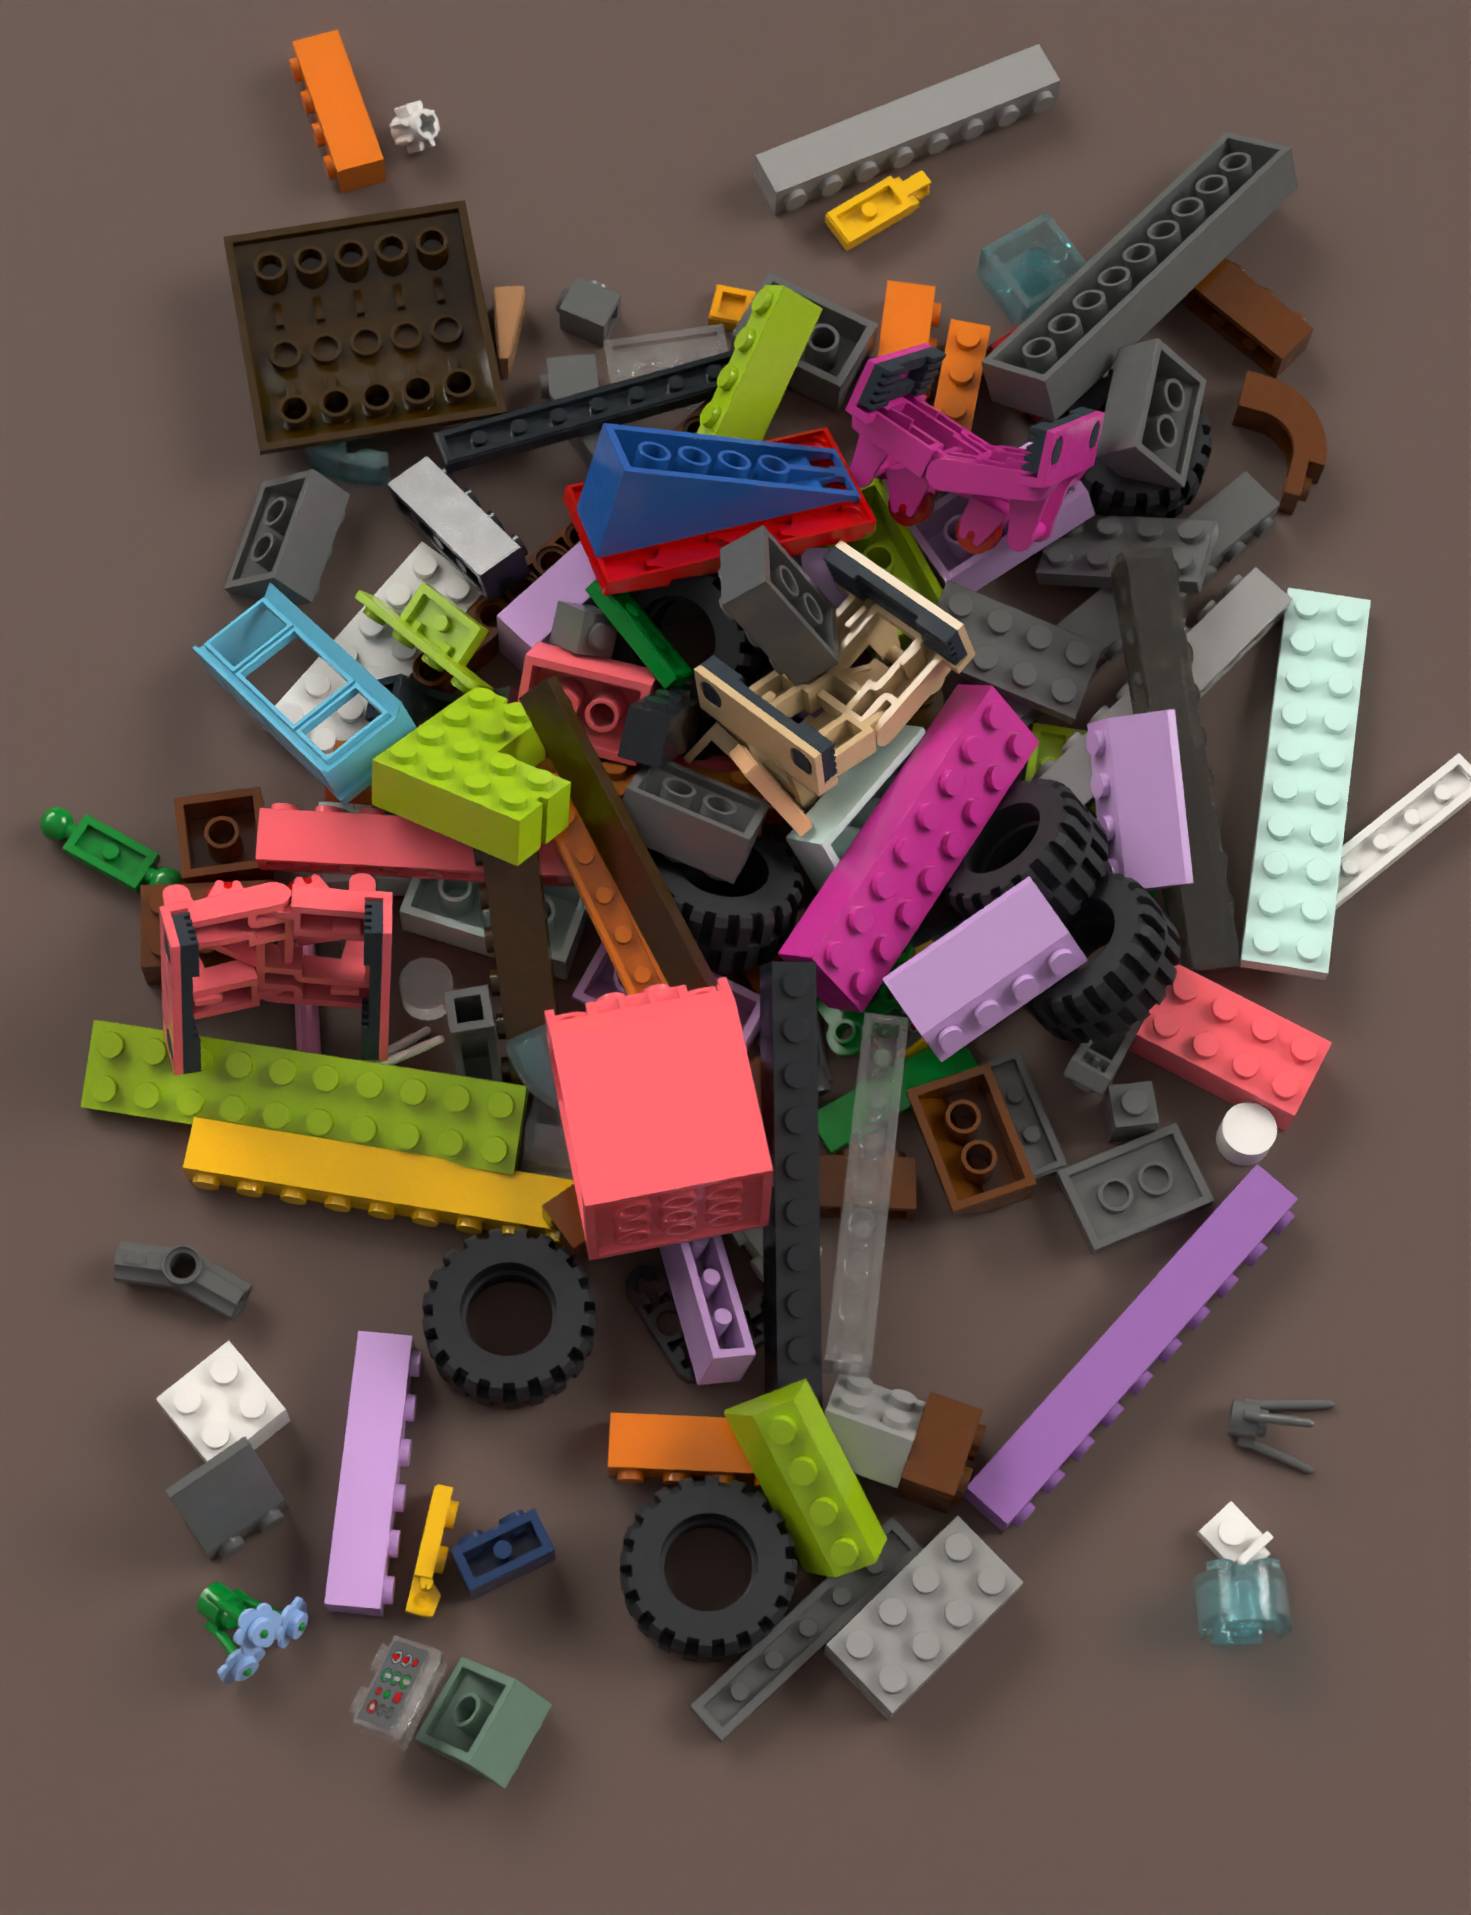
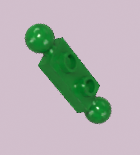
(106, 850)

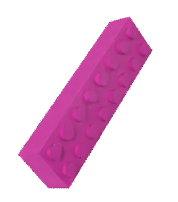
(910, 846)

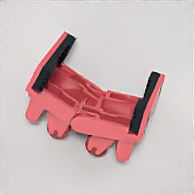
(243, 925)

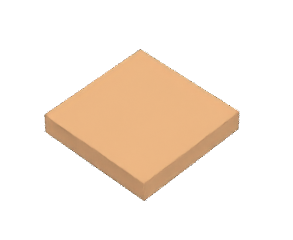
(770, 789)

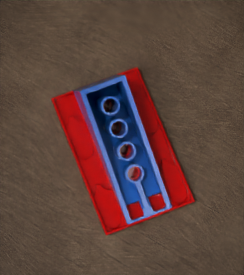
(671, 499)

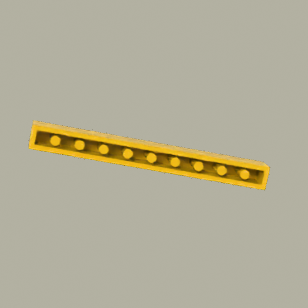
(367, 1179)

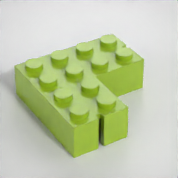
(475, 778)

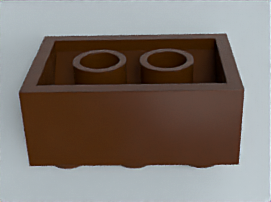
(972, 1141)

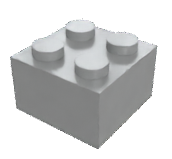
(874, 1426)

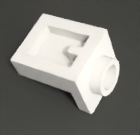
(1235, 1537)

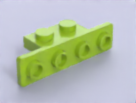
(436, 628)

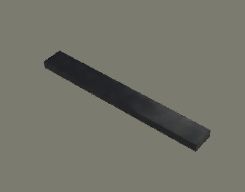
(580, 413)

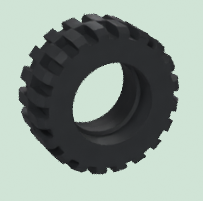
(1130, 497)
(731, 641)
(1037, 834)
(756, 916)
(1127, 974)
(509, 1260)
(707, 1506)

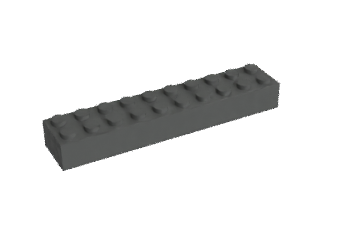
(1139, 275)

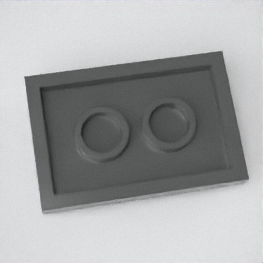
(1134, 1188)

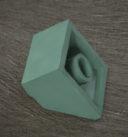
(483, 1721)

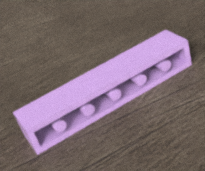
(371, 1474)

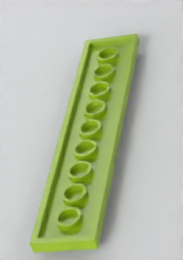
(310, 1095)

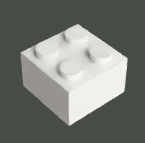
(222, 1404)

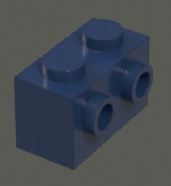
(503, 1552)

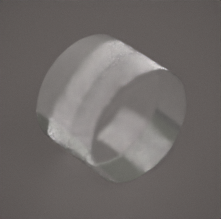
(423, 987)

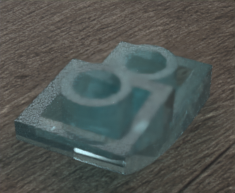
(363, 467)

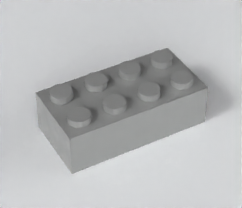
(922, 1617)

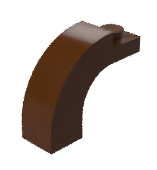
(1292, 424)

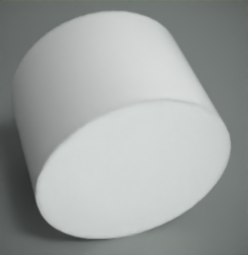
(1246, 1134)

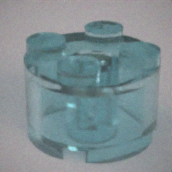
(1241, 1602)

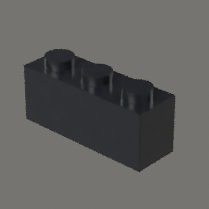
(660, 726)

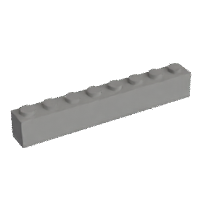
(906, 129)
(1218, 642)

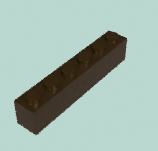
(520, 946)

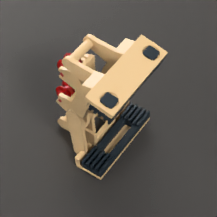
(859, 703)

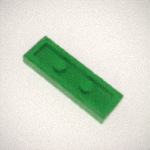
(642, 636)

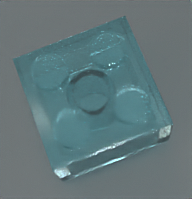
(1028, 266)

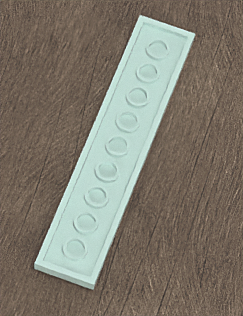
(1305, 785)

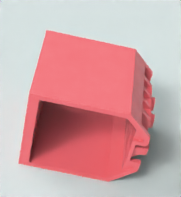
(660, 1118)

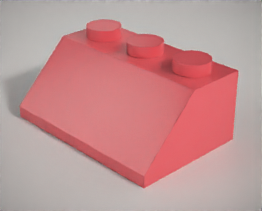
(595, 687)

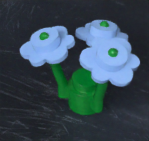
(256, 1625)

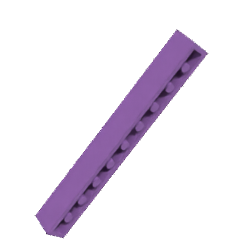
(1129, 1348)

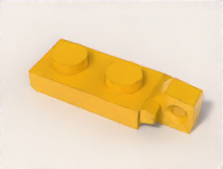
(876, 208)
(431, 1556)

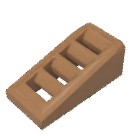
(509, 312)

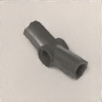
(156, 1266)

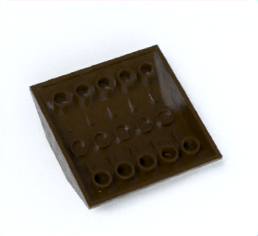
(363, 327)

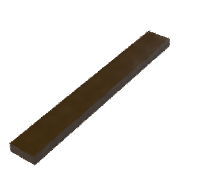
(616, 836)

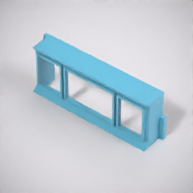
(349, 767)

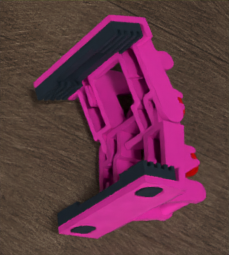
(932, 453)

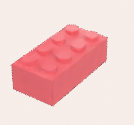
(1231, 1046)

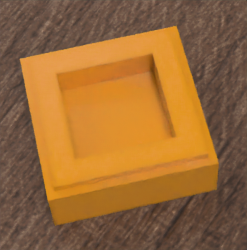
(729, 306)

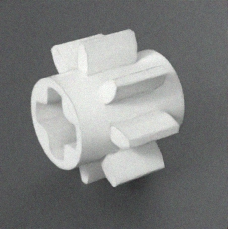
(414, 127)

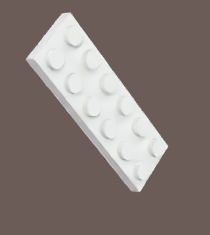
(374, 647)

